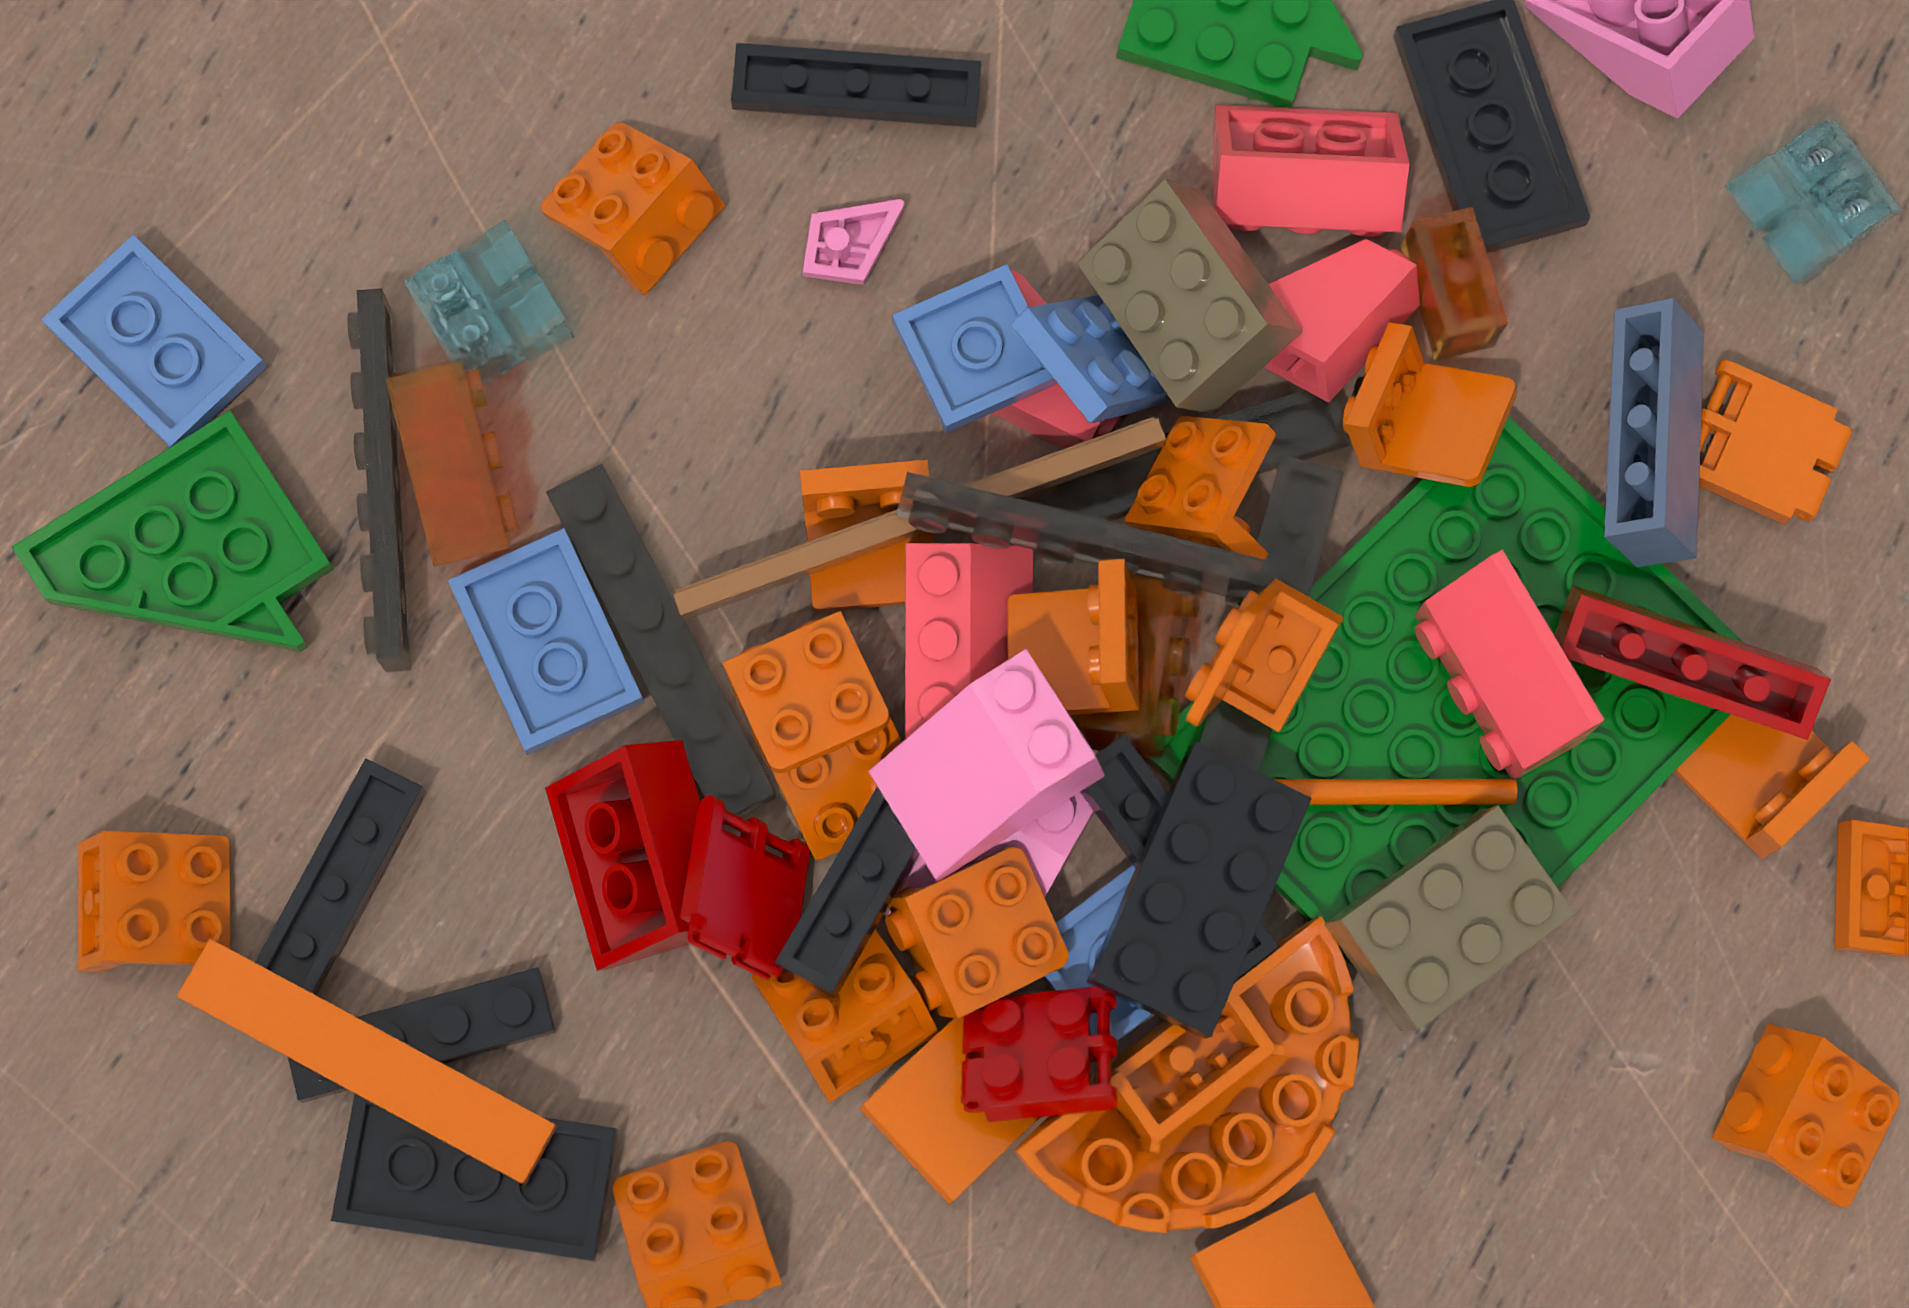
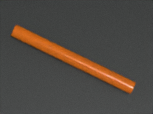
(1406, 791)

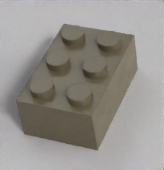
(1188, 297)
(1449, 919)

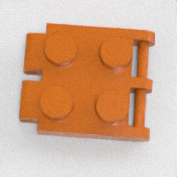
(1769, 445)

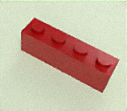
(1691, 662)

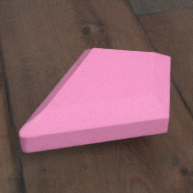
(849, 241)

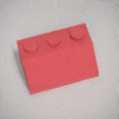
(1309, 169)
(956, 619)
(1506, 667)

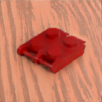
(739, 893)
(1036, 1055)

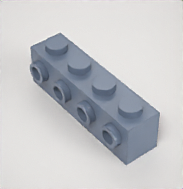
(1654, 433)

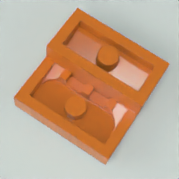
(1872, 889)
(927, 1122)
(1282, 1263)

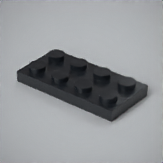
(1491, 123)
(1199, 890)
(423, 1186)

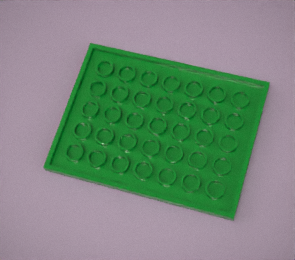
(1386, 705)

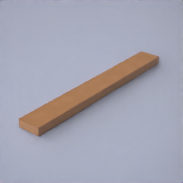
(892, 529)

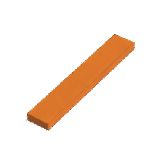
(367, 1061)

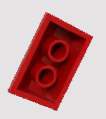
(628, 848)

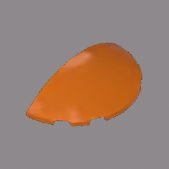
(1219, 1119)

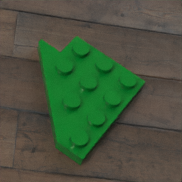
(1238, 44)
(185, 544)

